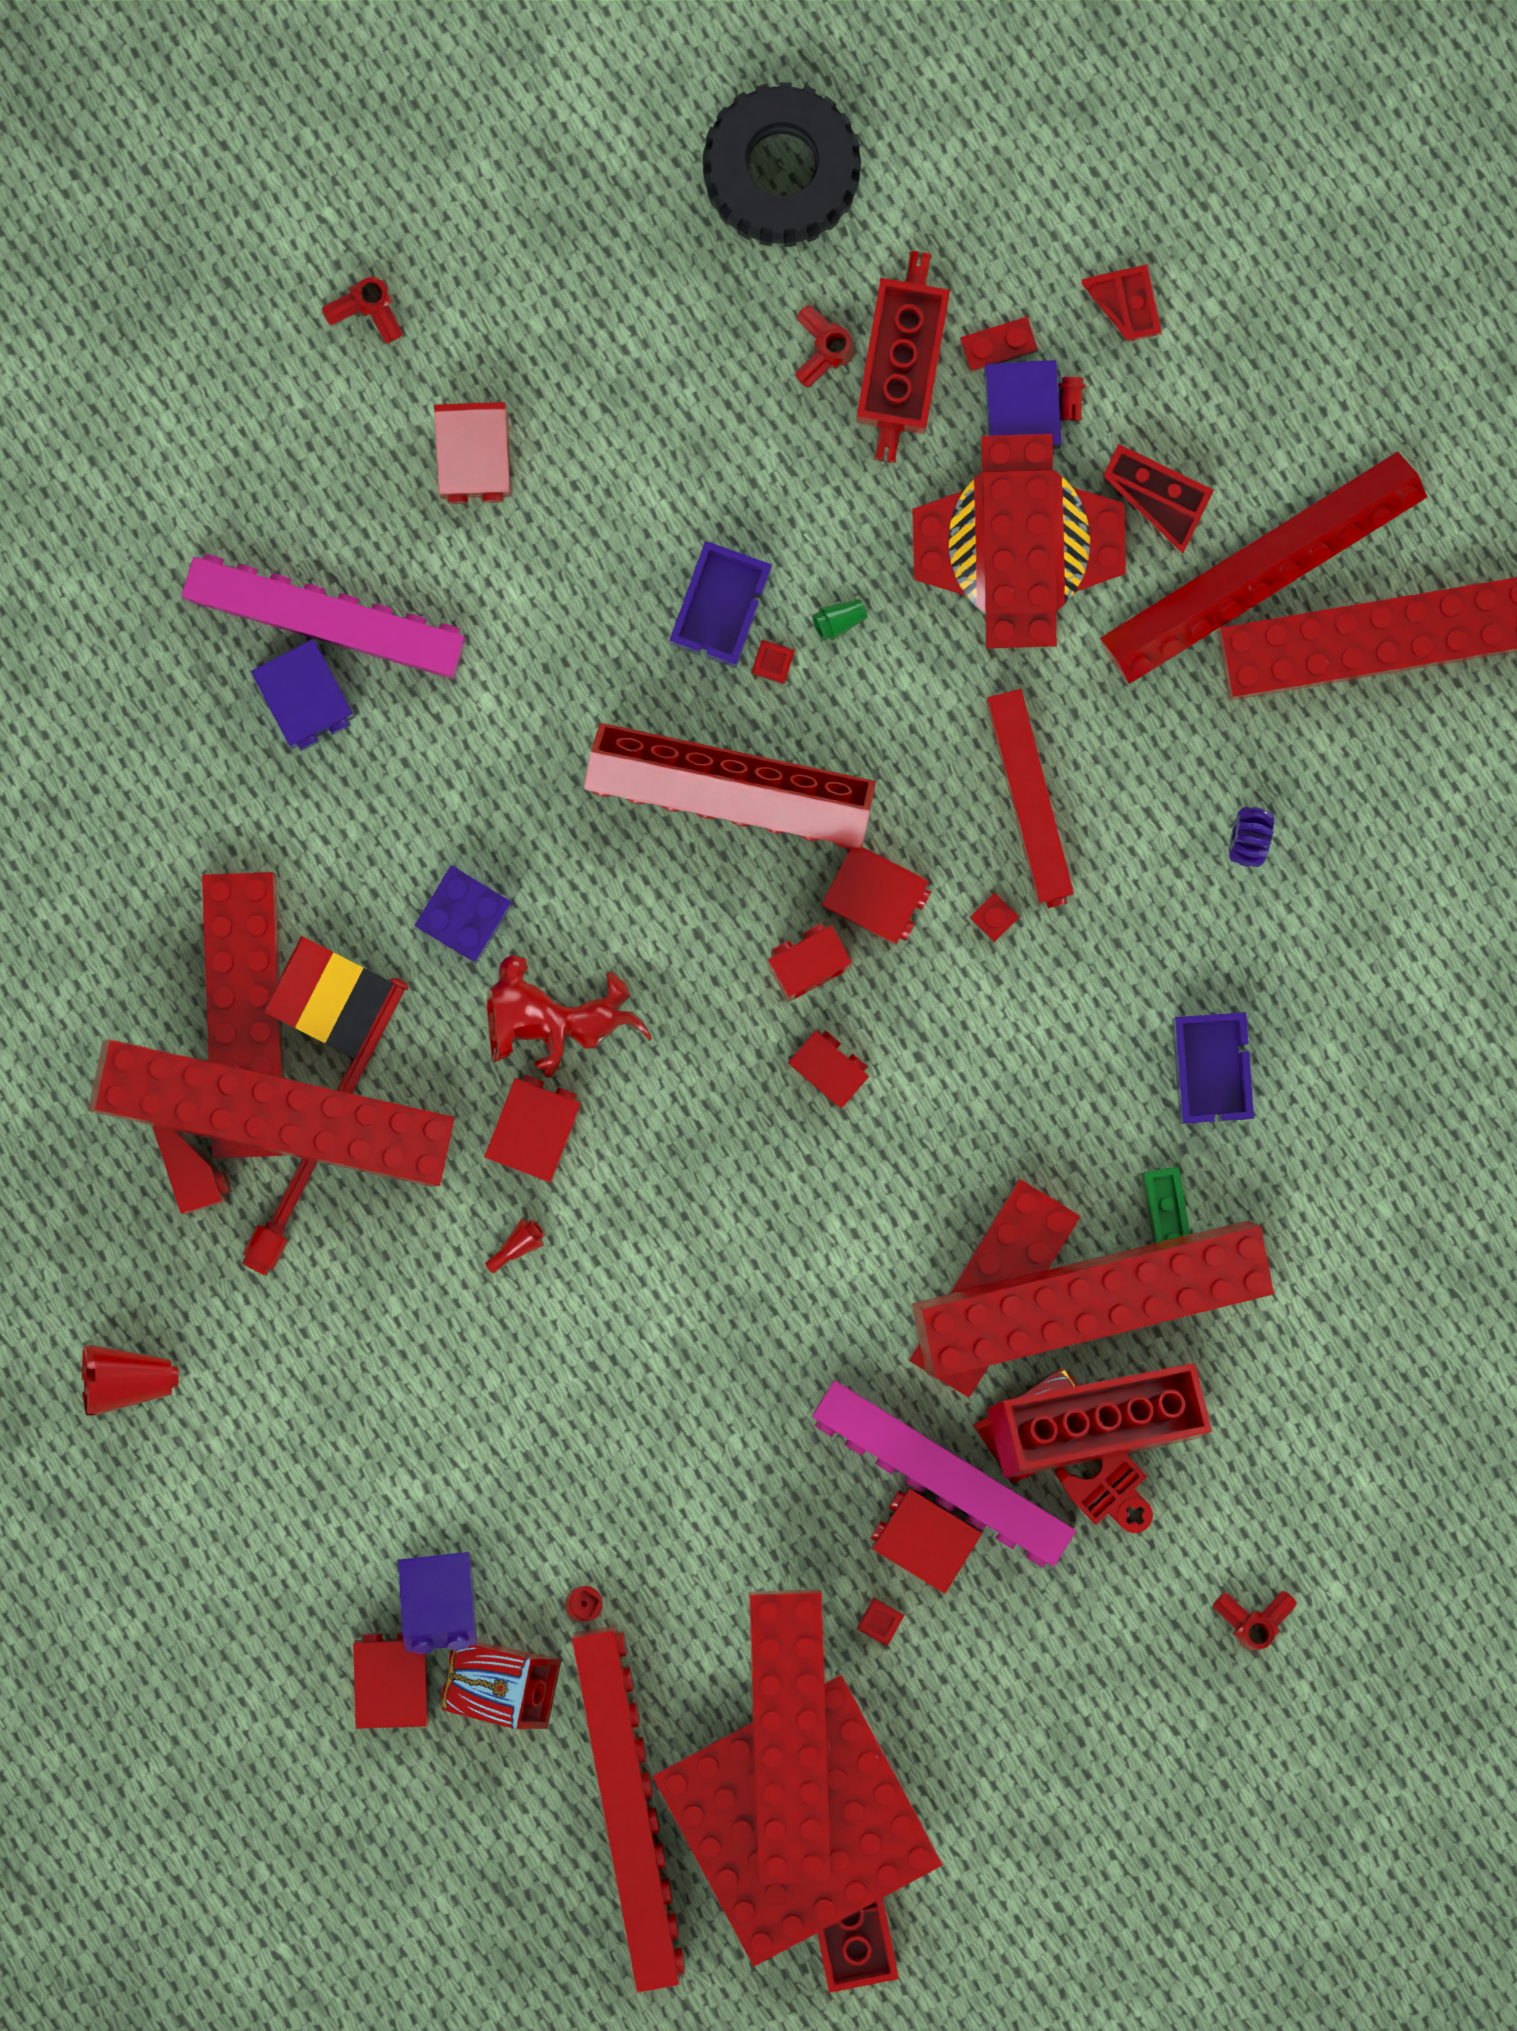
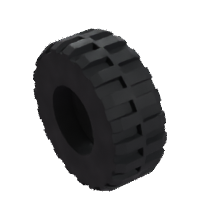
(792, 113)

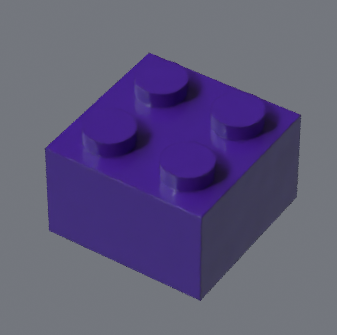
(464, 914)

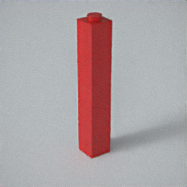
(1030, 798)

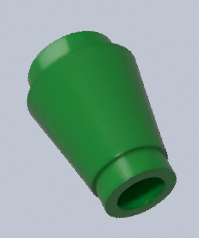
(838, 618)

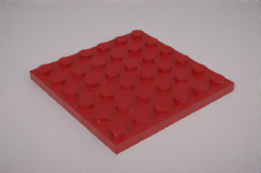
(872, 1831)

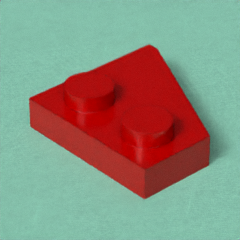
(1127, 301)

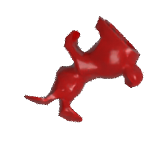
(528, 1013)

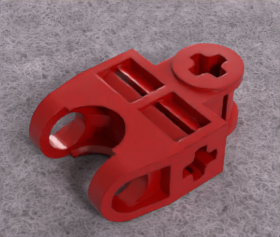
(1117, 1499)

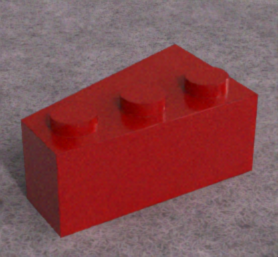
(1159, 493)

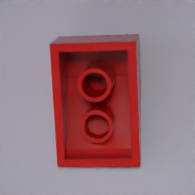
(191, 1173)

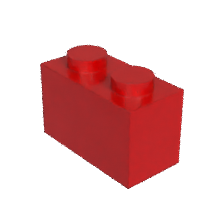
(829, 1069)

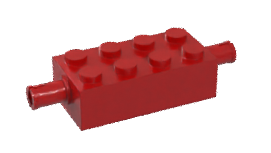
(902, 356)

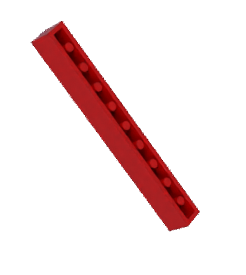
(1263, 567)

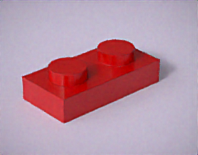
(999, 344)

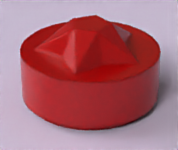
(583, 1604)

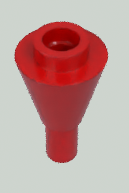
(522, 1240)

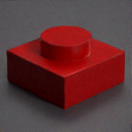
(994, 917)

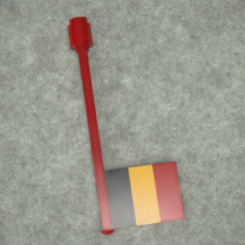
(343, 1009)

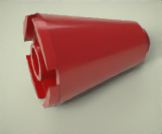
(123, 1379)

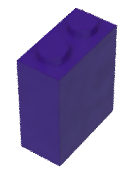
(1023, 399)
(303, 695)
(437, 1602)

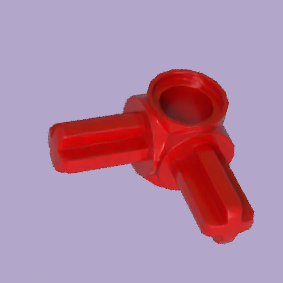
(354, 303)
(825, 335)
(1267, 1620)

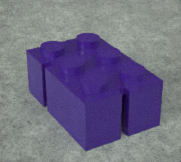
(720, 604)
(1211, 1069)

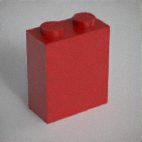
(876, 895)
(533, 1128)
(925, 1539)
(389, 1683)

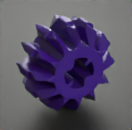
(1251, 836)

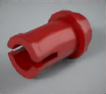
(1071, 398)

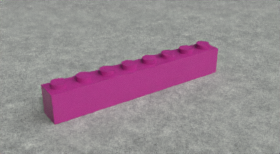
(324, 617)
(943, 1473)

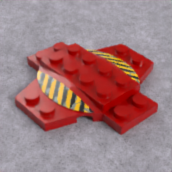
(1018, 541)

